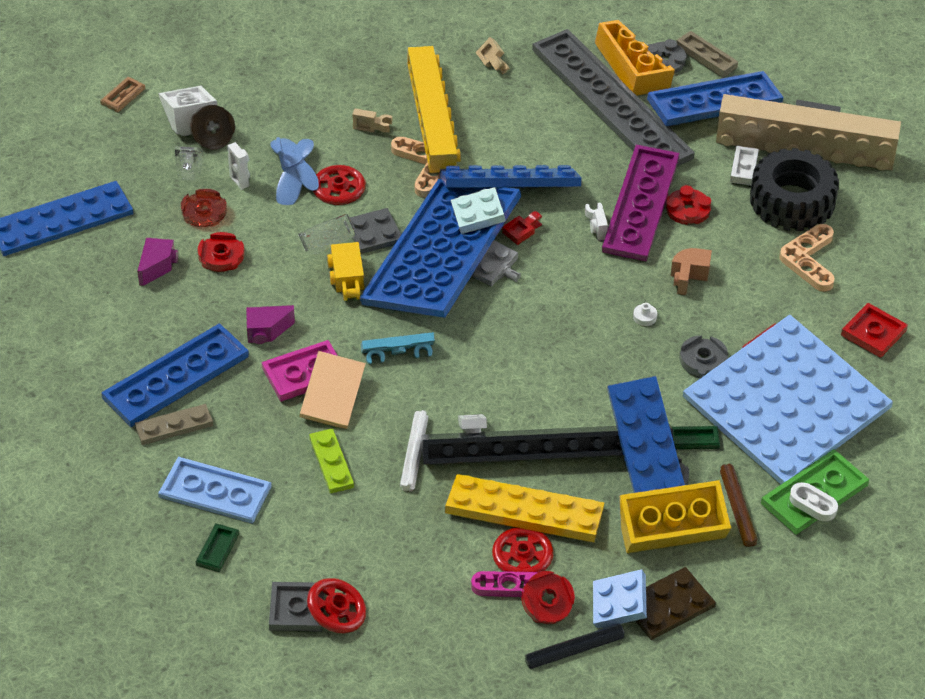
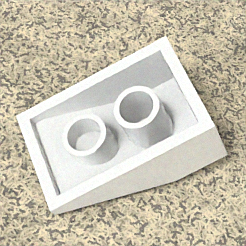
(181, 106)

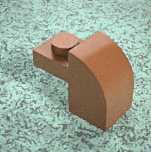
(690, 264)

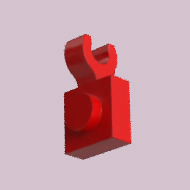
(521, 229)

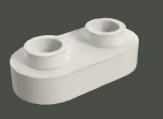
(814, 501)

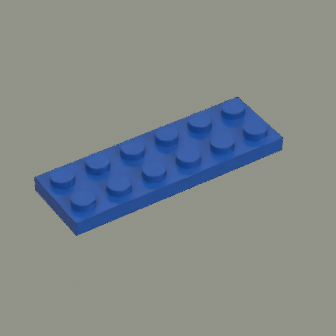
(705, 98)
(517, 177)
(62, 217)
(175, 375)
(645, 435)

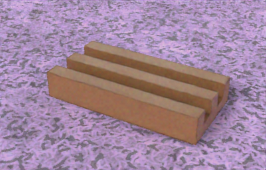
(125, 97)

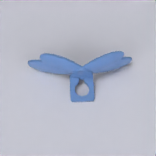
(295, 169)

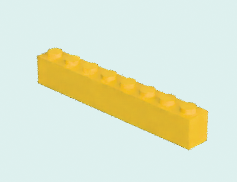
(432, 108)

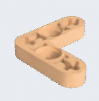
(405, 152)
(803, 258)

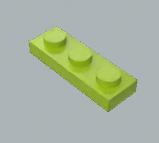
(331, 461)

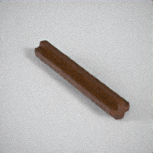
(738, 505)

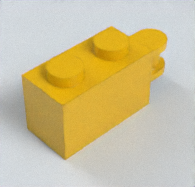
(347, 269)

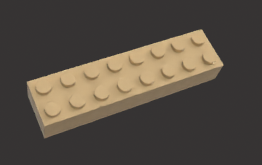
(823, 132)

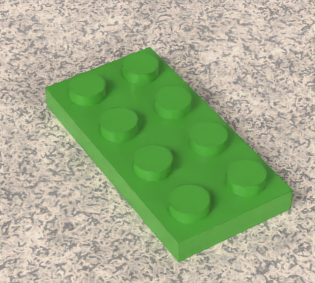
(830, 475)

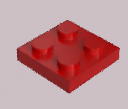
(874, 330)

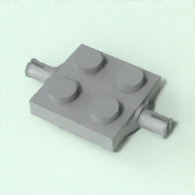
(497, 264)

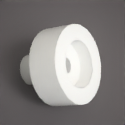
(645, 314)

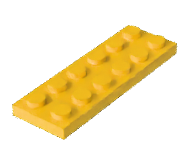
(525, 508)

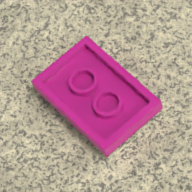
(292, 371)

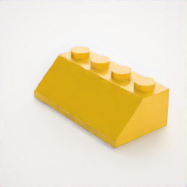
(673, 516)

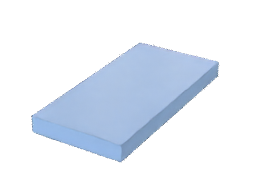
(215, 490)

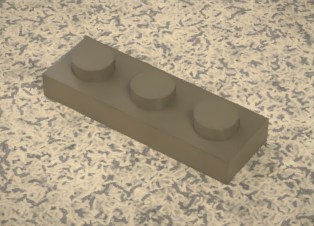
(707, 54)
(173, 424)

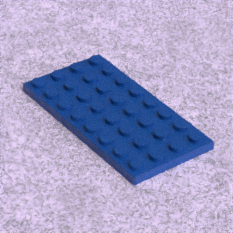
(433, 257)

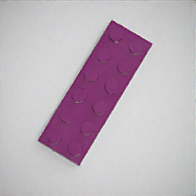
(640, 203)

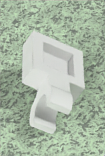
(598, 223)

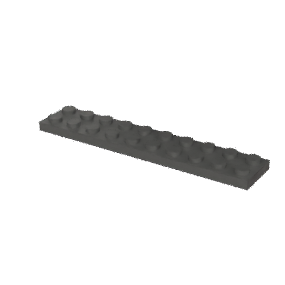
(608, 95)

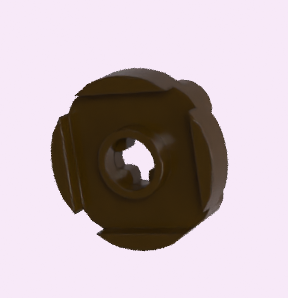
(205, 137)

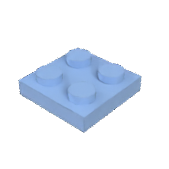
(619, 599)

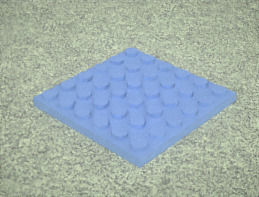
(787, 399)

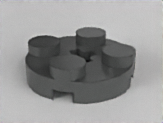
(670, 49)
(691, 351)

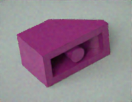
(156, 259)
(268, 322)

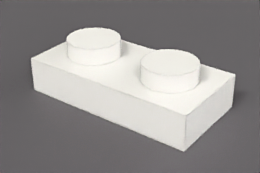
(238, 165)
(744, 165)
(472, 423)

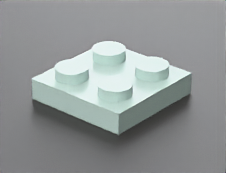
(478, 210)

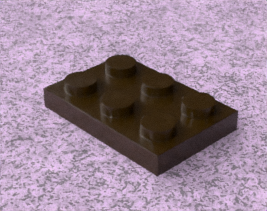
(673, 603)

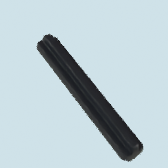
(574, 646)

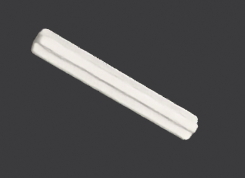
(414, 451)

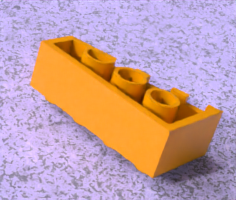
(631, 59)

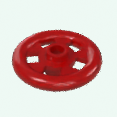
(340, 185)
(508, 537)
(336, 605)

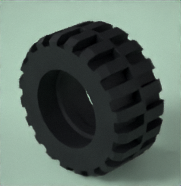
(792, 208)

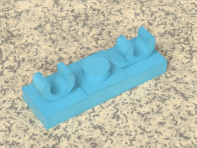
(398, 345)

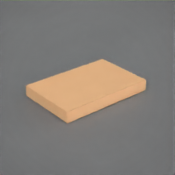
(332, 390)

